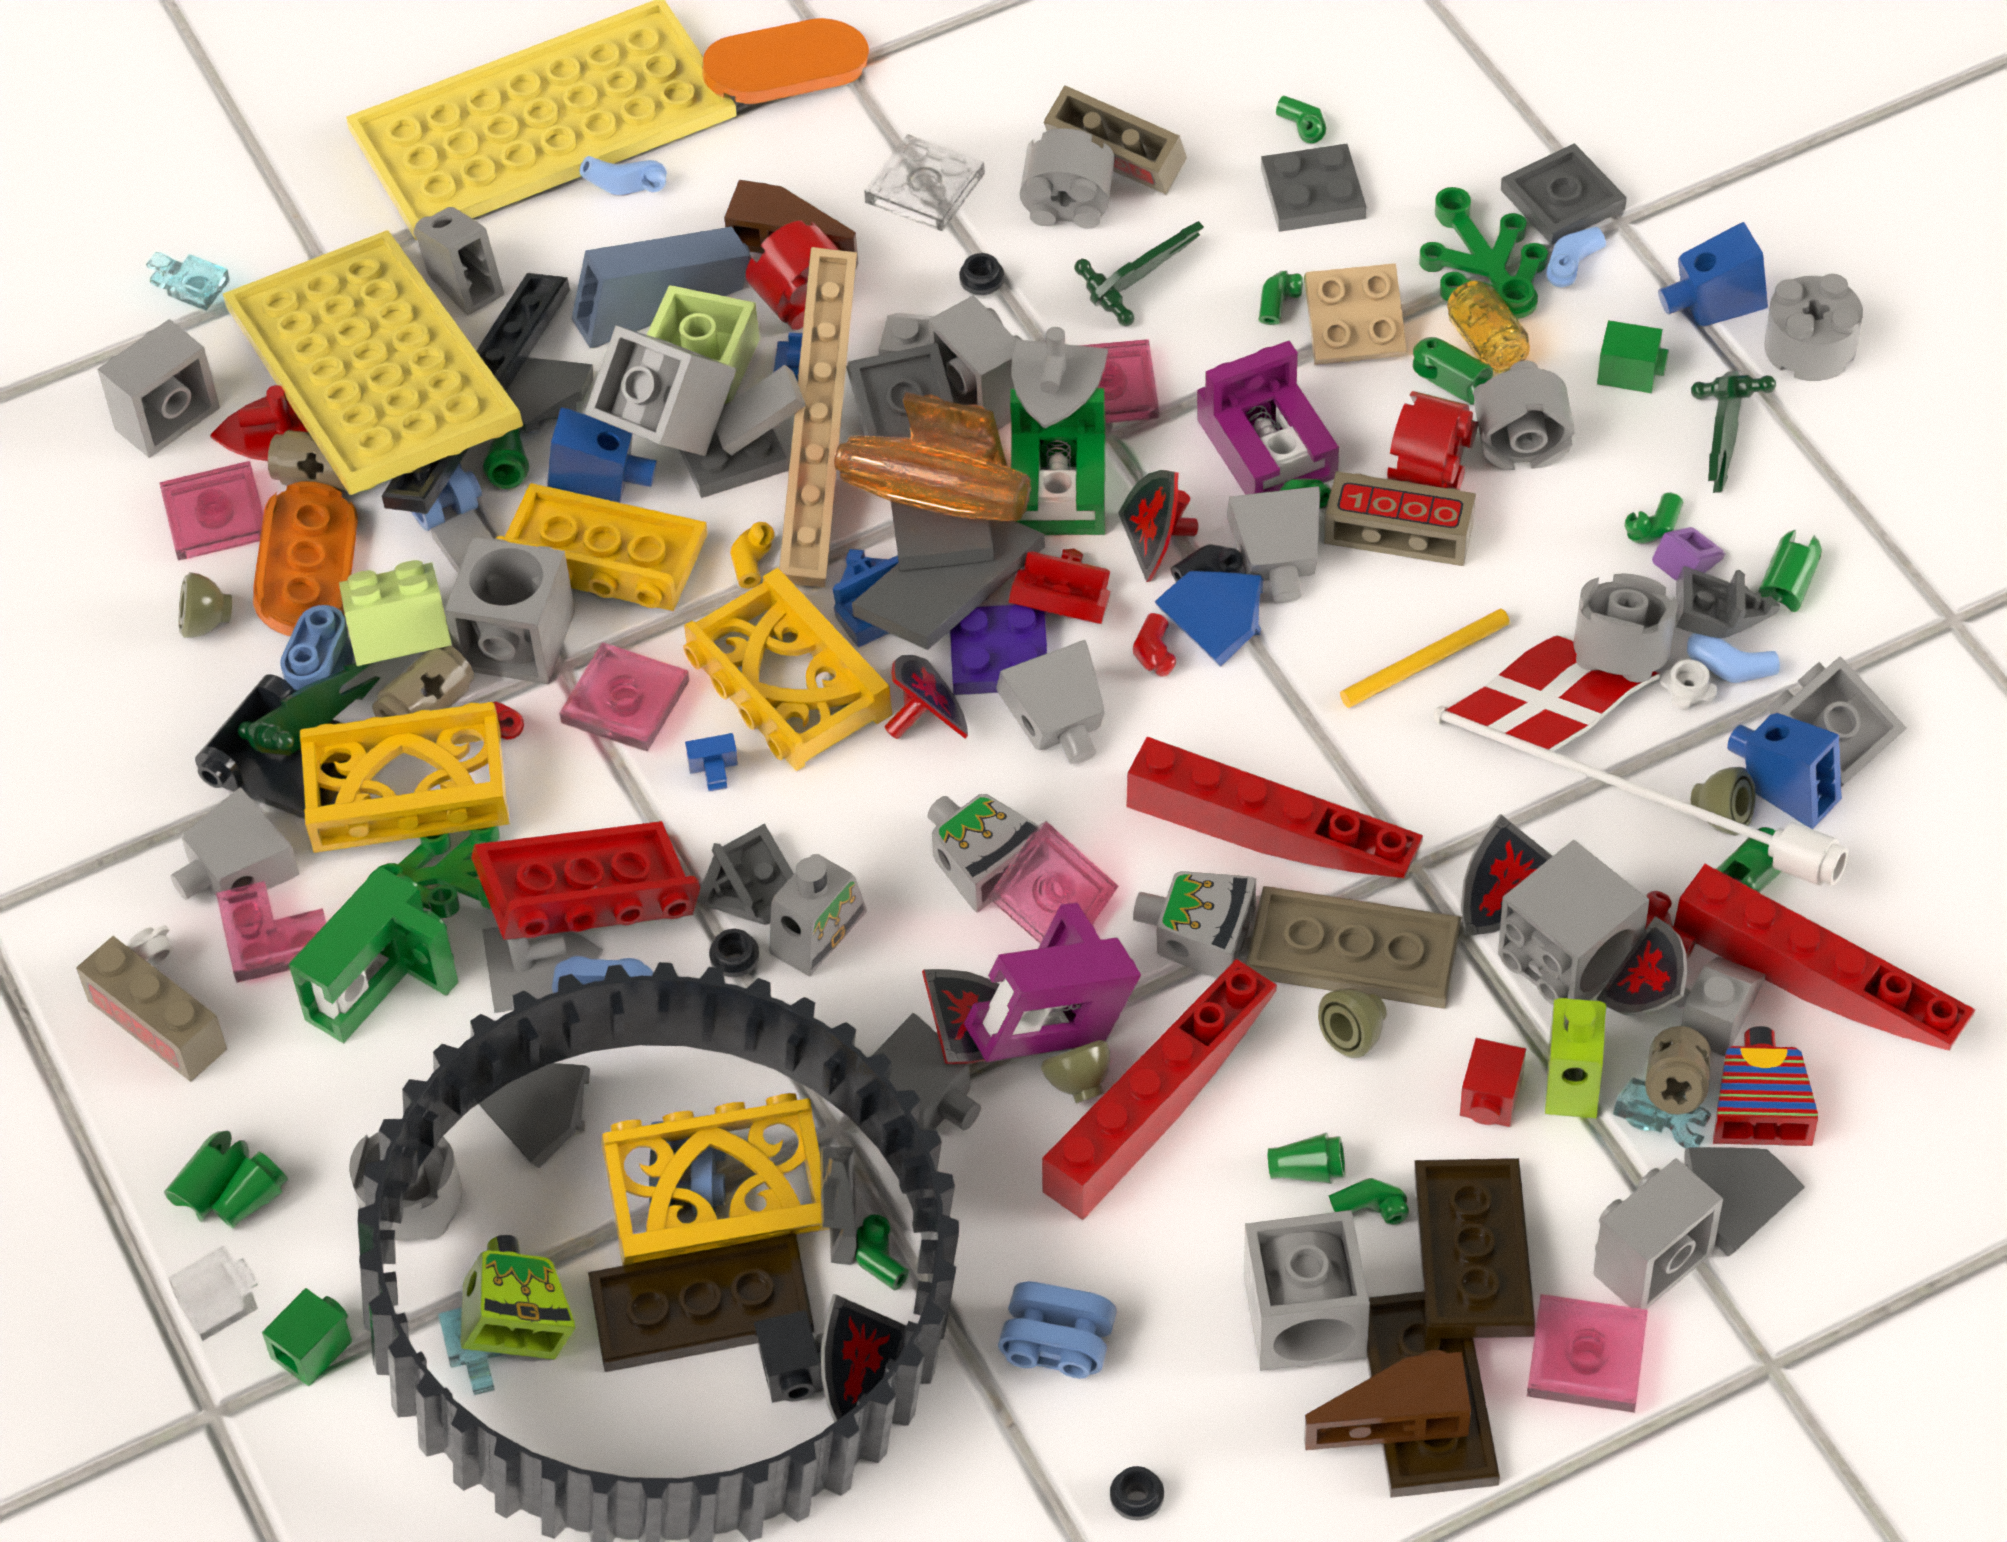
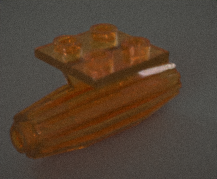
(946, 467)

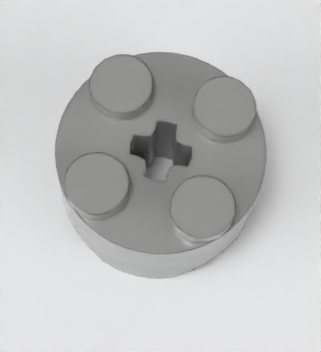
(1066, 178)
(1813, 326)
(1524, 417)
(1624, 626)
(427, 1203)

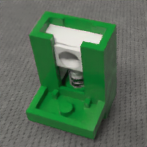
(1063, 498)
(368, 951)

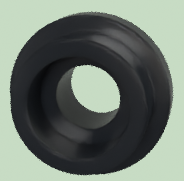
(981, 274)
(734, 942)
(1136, 1479)

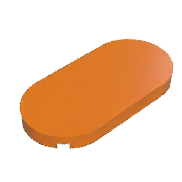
(785, 60)
(303, 553)

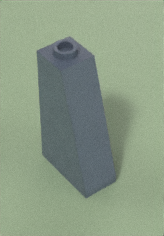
(629, 280)

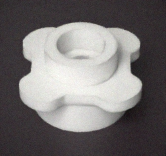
(1688, 673)
(152, 945)

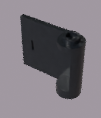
(265, 777)

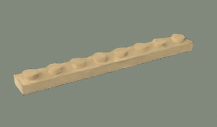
(819, 422)

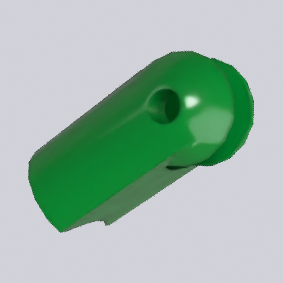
(1452, 367)
(1791, 571)
(1751, 863)
(207, 1173)

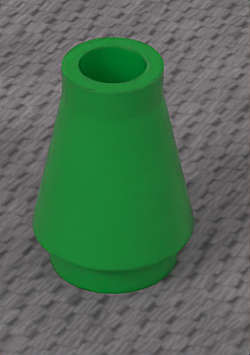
(506, 461)
(1310, 1159)
(251, 1187)

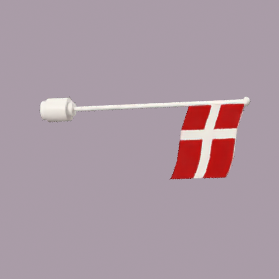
(1552, 700)

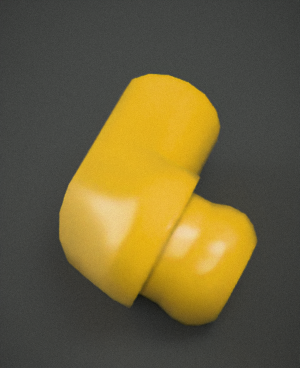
(748, 551)

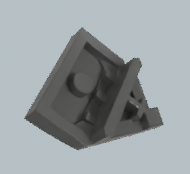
(546, 386)
(1719, 607)
(745, 876)
(540, 1109)
(1751, 1185)
(839, 1201)

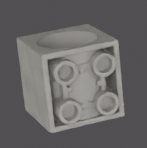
(660, 391)
(511, 609)
(1570, 925)
(1306, 1290)

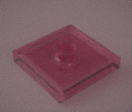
(1128, 381)
(213, 510)
(624, 697)
(1045, 876)
(1587, 1353)

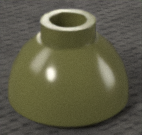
(201, 606)
(1727, 794)
(1351, 1021)
(1079, 1070)

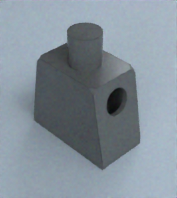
(921, 1067)

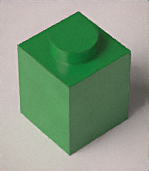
(1631, 357)
(308, 1335)

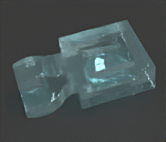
(191, 282)
(1644, 1115)
(475, 1360)

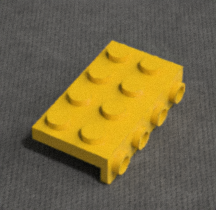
(611, 544)

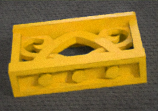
(793, 613)
(375, 742)
(664, 1232)

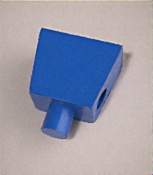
(1719, 278)
(595, 458)
(1792, 765)

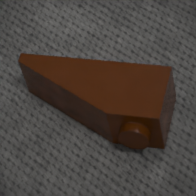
(763, 208)
(1404, 1403)

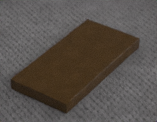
(1473, 1249)
(695, 1301)
(1431, 1465)

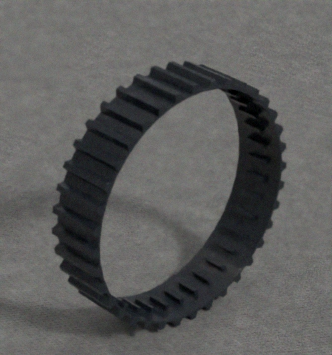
(656, 1013)

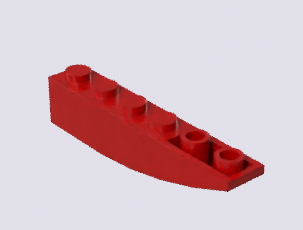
(1264, 814)
(1815, 962)
(1153, 1091)

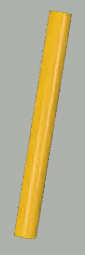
(1424, 658)

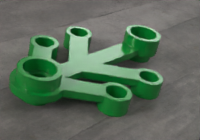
(1517, 291)
(453, 872)

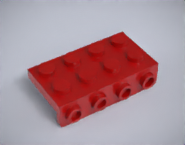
(584, 880)

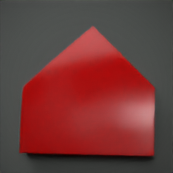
(1062, 586)

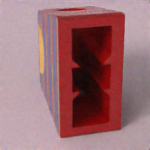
(1765, 1094)

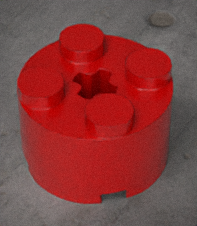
(783, 269)
(1432, 441)

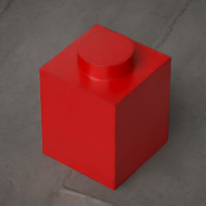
(1492, 1082)

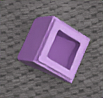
(1688, 549)

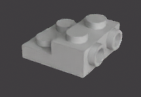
(1845, 705)

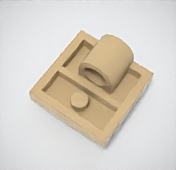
(1355, 314)

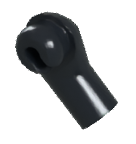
(1209, 559)

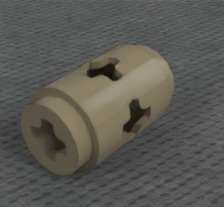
(297, 458)
(441, 674)
(1678, 1070)

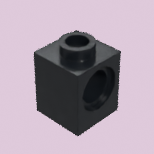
(789, 1356)

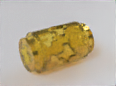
(1488, 326)

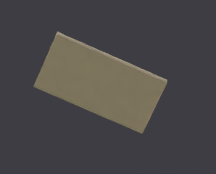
(1355, 946)

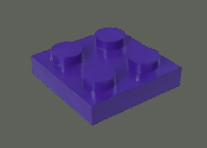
(993, 641)

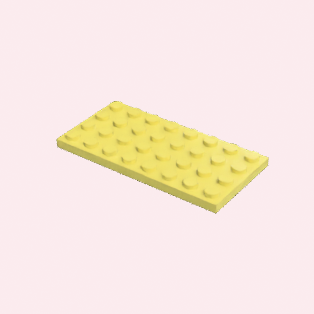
(539, 115)
(371, 362)

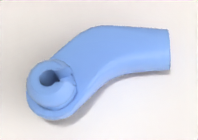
(624, 178)
(1569, 252)
(1730, 662)

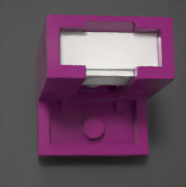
(1265, 422)
(1054, 994)

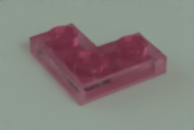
(257, 941)

